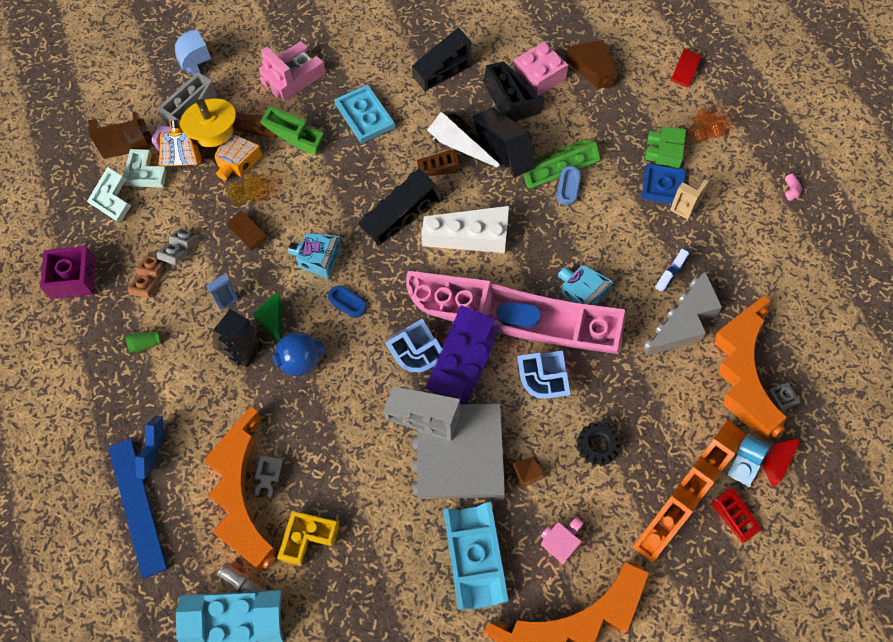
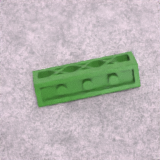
(551, 165)

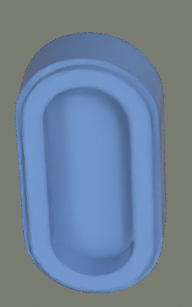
(568, 185)

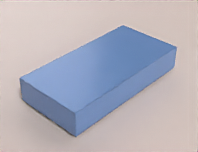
(222, 292)

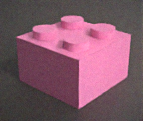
(541, 68)

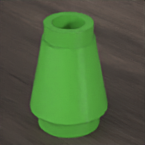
(141, 341)

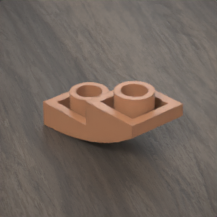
(148, 275)

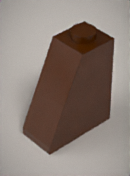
(593, 63)

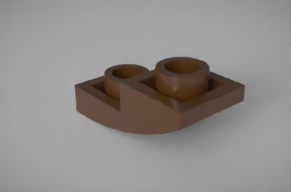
(246, 230)

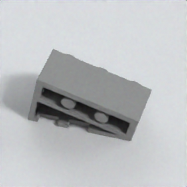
(194, 89)
(423, 411)

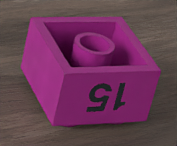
(68, 272)

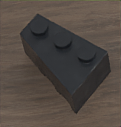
(443, 61)
(510, 93)
(236, 339)

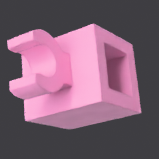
(561, 540)

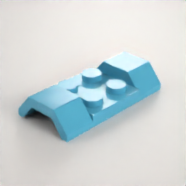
(475, 557)
(230, 617)

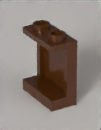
(121, 137)

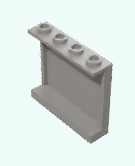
(465, 465)

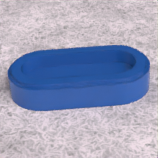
(347, 301)
(518, 315)

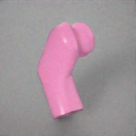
(795, 187)

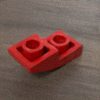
(685, 68)

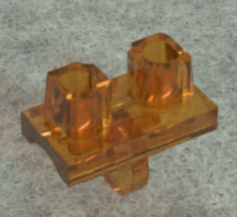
(704, 120)

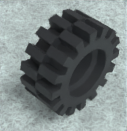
(604, 432)

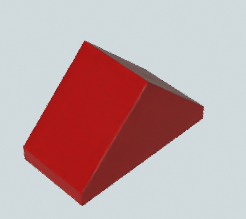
(779, 460)

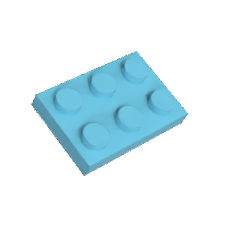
(364, 114)

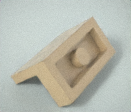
(687, 199)

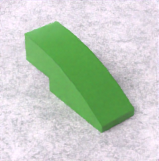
(293, 130)

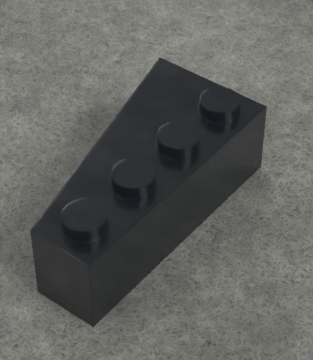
(506, 140)
(400, 207)

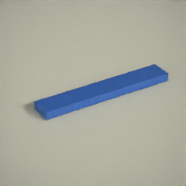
(137, 510)

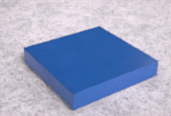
(662, 183)

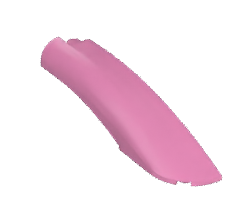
(560, 324)

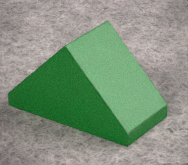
(270, 316)

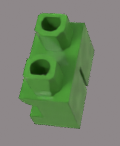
(669, 146)

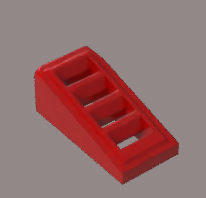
(724, 513)

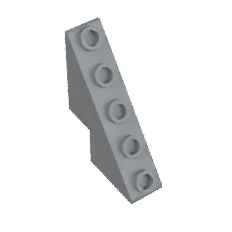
(685, 321)

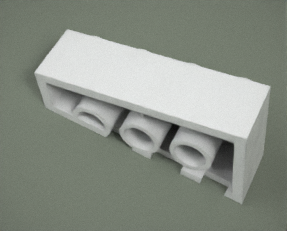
(467, 230)

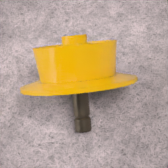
(209, 122)

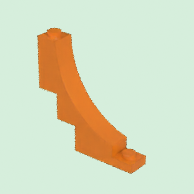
(747, 397)
(230, 461)
(690, 491)
(612, 609)

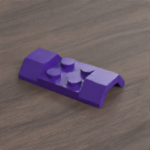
(463, 354)

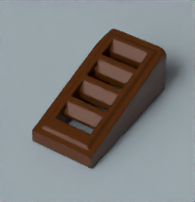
(444, 157)

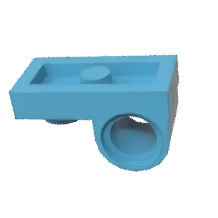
(749, 459)

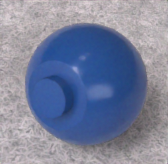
(298, 353)

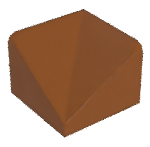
(527, 471)

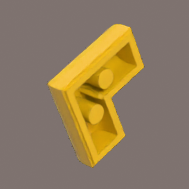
(303, 529)

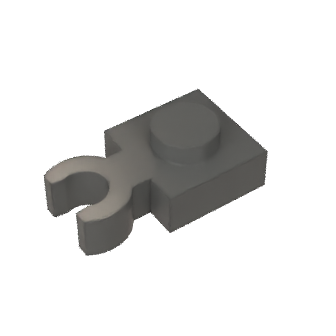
(268, 472)

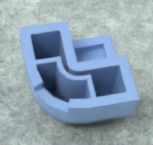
(190, 51)
(414, 347)
(544, 374)

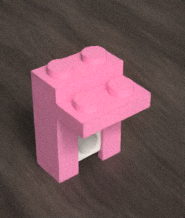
(290, 70)

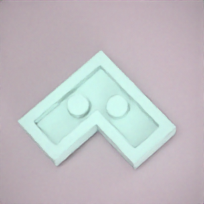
(140, 173)
(105, 195)

